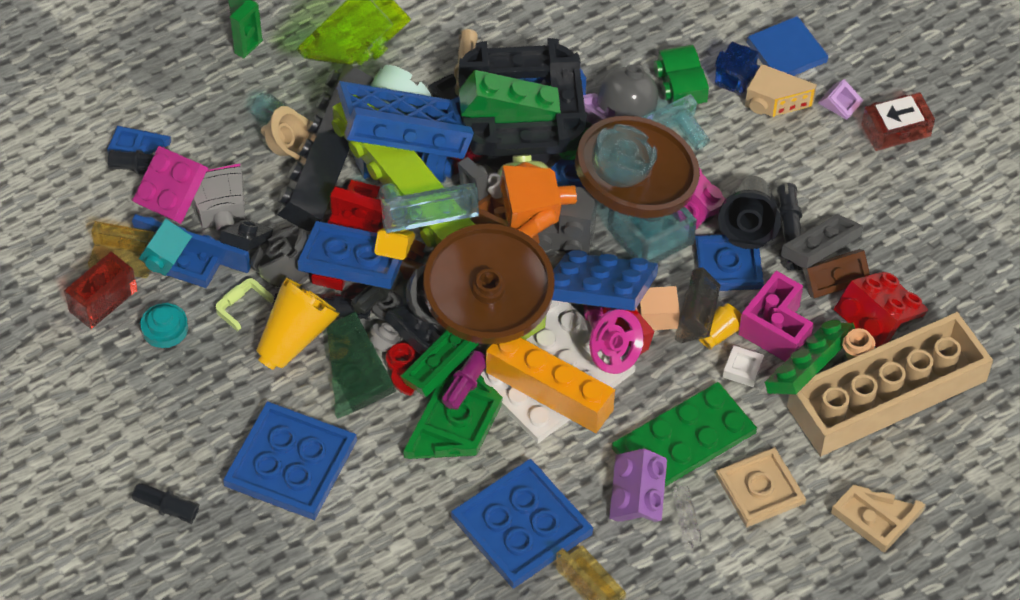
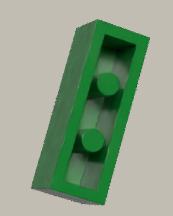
(507, 99)

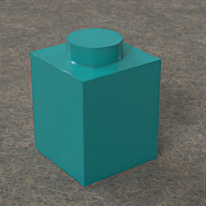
(165, 247)

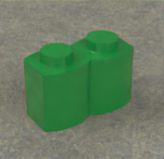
(681, 74)

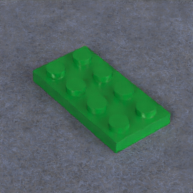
(691, 432)

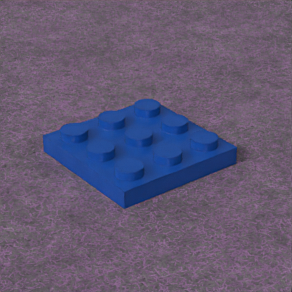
(602, 280)
(290, 460)
(521, 523)

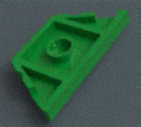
(452, 431)

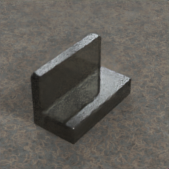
(698, 307)

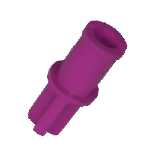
(465, 380)

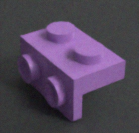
(638, 486)

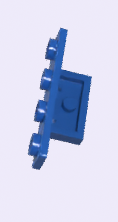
(200, 256)

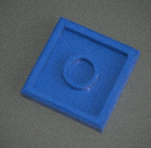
(788, 47)
(728, 264)

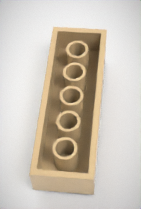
(890, 383)

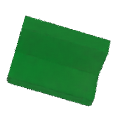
(245, 26)

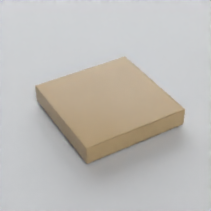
(760, 487)

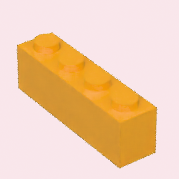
(551, 382)

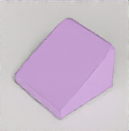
(841, 99)

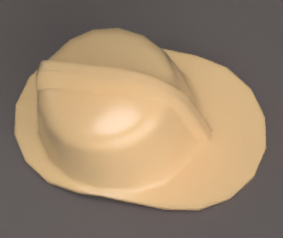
(285, 132)

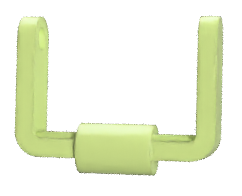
(235, 294)

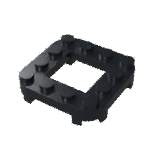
(530, 138)

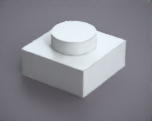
(743, 366)

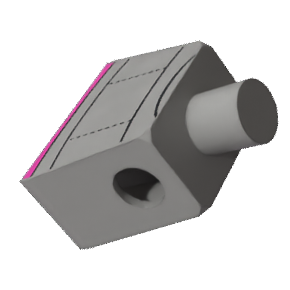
(220, 198)

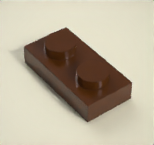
(835, 273)

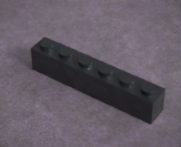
(320, 157)

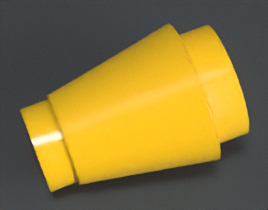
(725, 323)

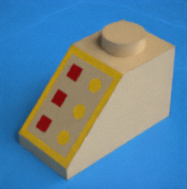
(778, 92)

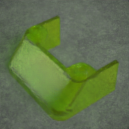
(355, 32)

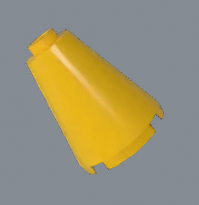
(293, 324)

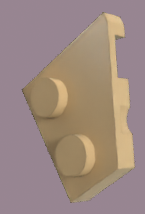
(876, 515)

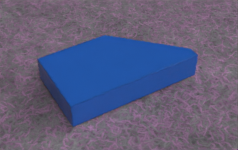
(132, 139)

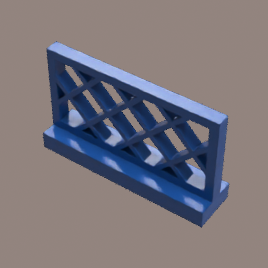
(410, 132)

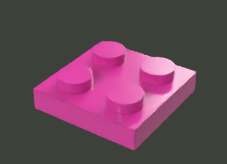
(170, 184)

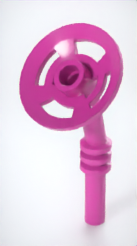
(612, 338)

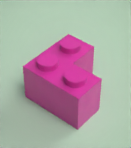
(772, 318)

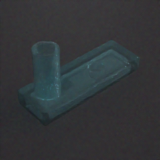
(682, 114)
(427, 207)

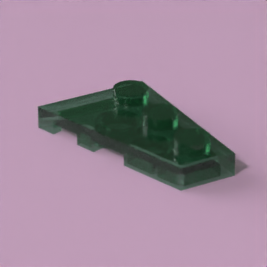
(356, 367)

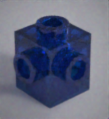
(736, 67)

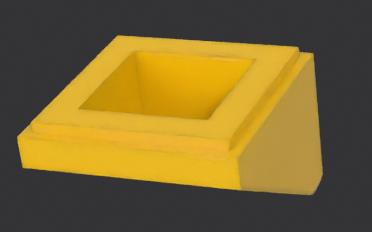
(394, 244)

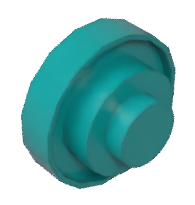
(164, 325)

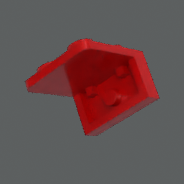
(355, 210)
(879, 305)

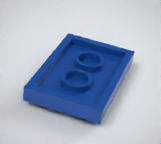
(347, 256)

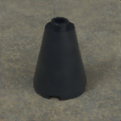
(750, 214)

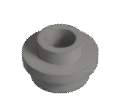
(384, 336)

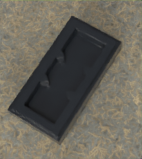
(245, 235)
(413, 330)

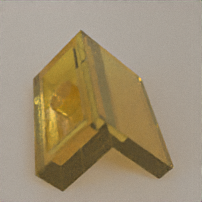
(122, 241)
(588, 576)

